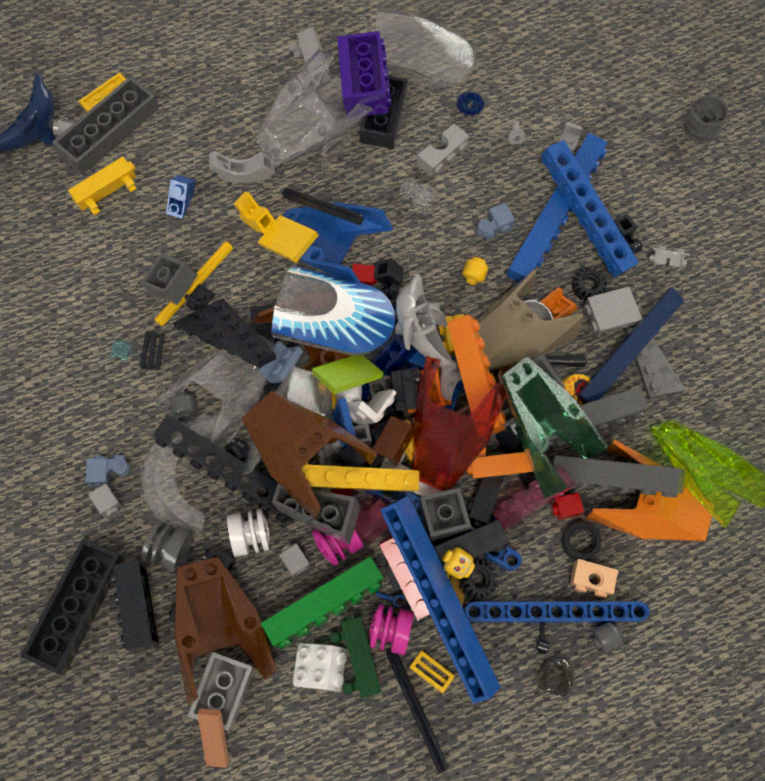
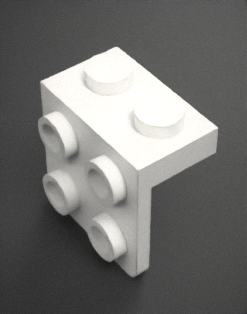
(373, 412)
(319, 667)

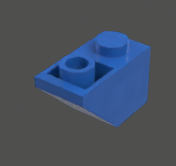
(180, 195)

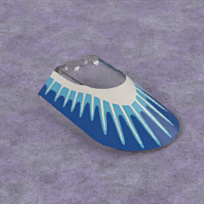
(332, 313)

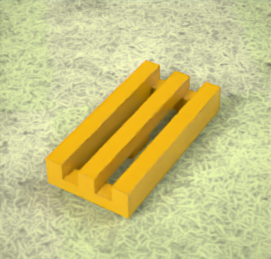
(446, 682)

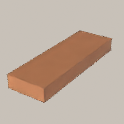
(213, 738)

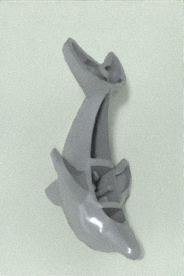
(418, 326)

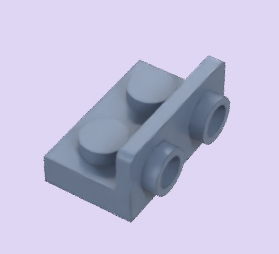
(278, 369)

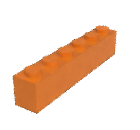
(473, 363)

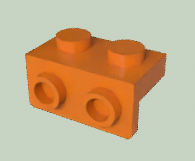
(558, 304)

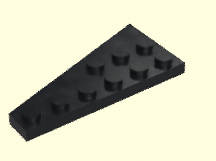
(225, 329)

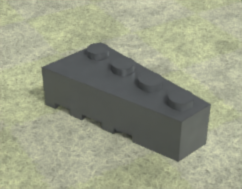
(336, 517)

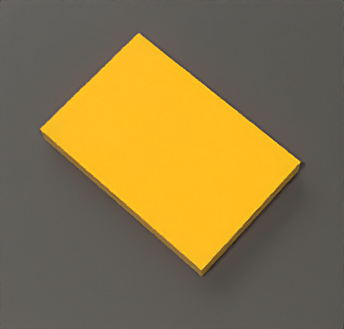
(288, 238)

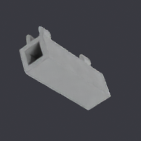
(308, 45)

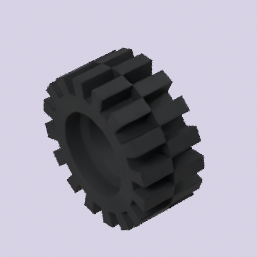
(592, 275)
(488, 581)

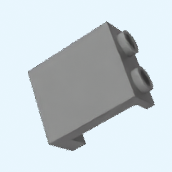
(612, 311)

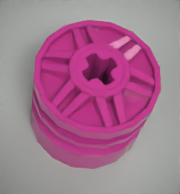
(330, 546)
(391, 629)

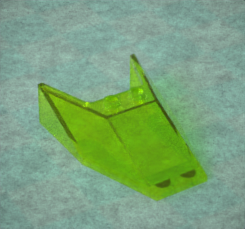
(710, 470)

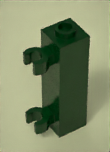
(360, 656)

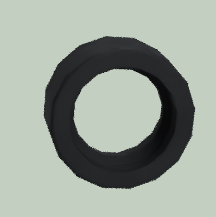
(592, 530)

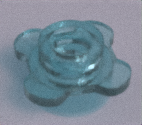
(118, 345)

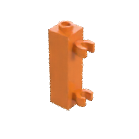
(499, 465)

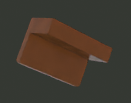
(394, 440)

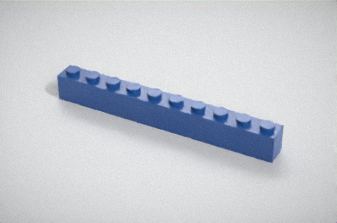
(554, 214)
(441, 599)

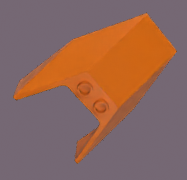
(656, 515)

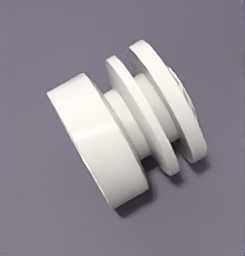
(248, 532)

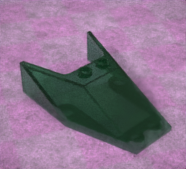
(547, 409)

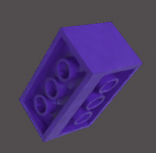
(364, 72)

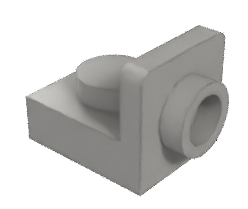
(571, 135)

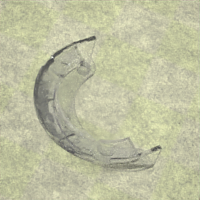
(160, 486)

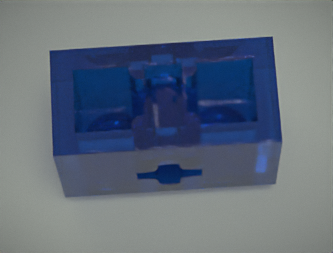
(393, 355)

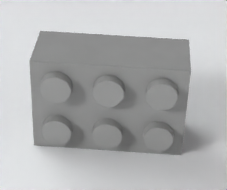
(223, 688)

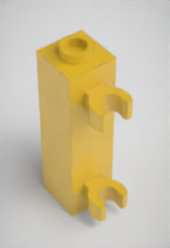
(103, 183)

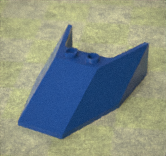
(336, 235)

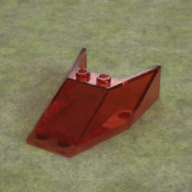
(447, 440)

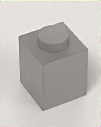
(105, 501)
(294, 559)

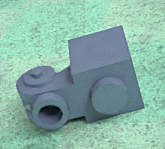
(499, 221)
(100, 469)

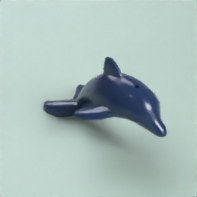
(33, 122)

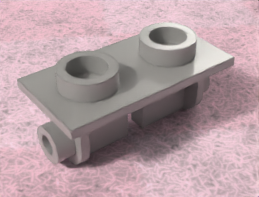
(675, 257)

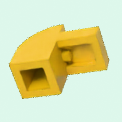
(252, 214)

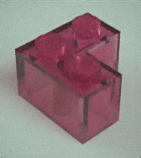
(370, 521)

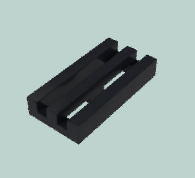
(154, 336)

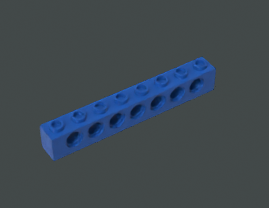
(597, 212)

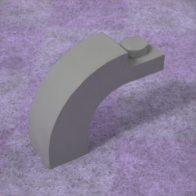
(245, 170)

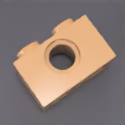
(605, 577)

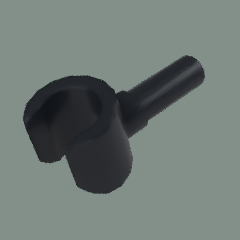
(542, 646)

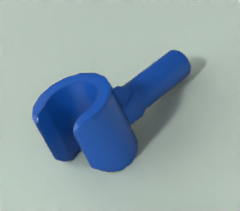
(390, 598)

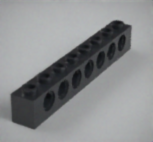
(189, 437)

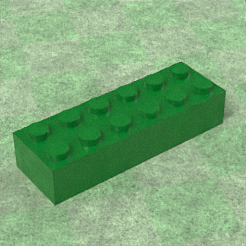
(322, 603)

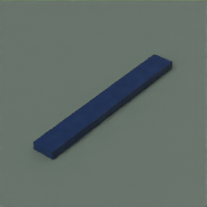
(631, 346)

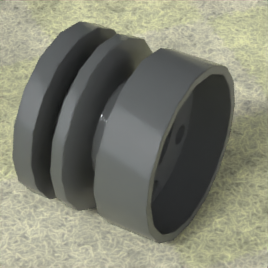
(706, 119)
(167, 546)

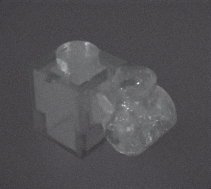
(422, 196)

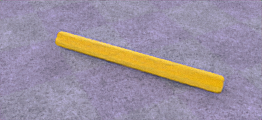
(202, 274)

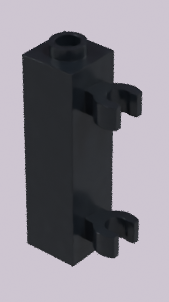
(484, 500)

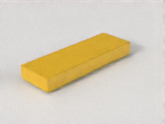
(101, 92)

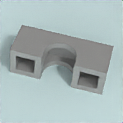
(434, 160)

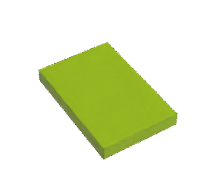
(347, 373)

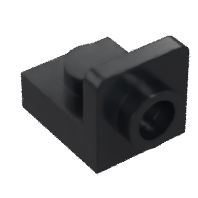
(199, 298)

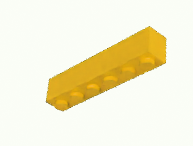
(361, 478)

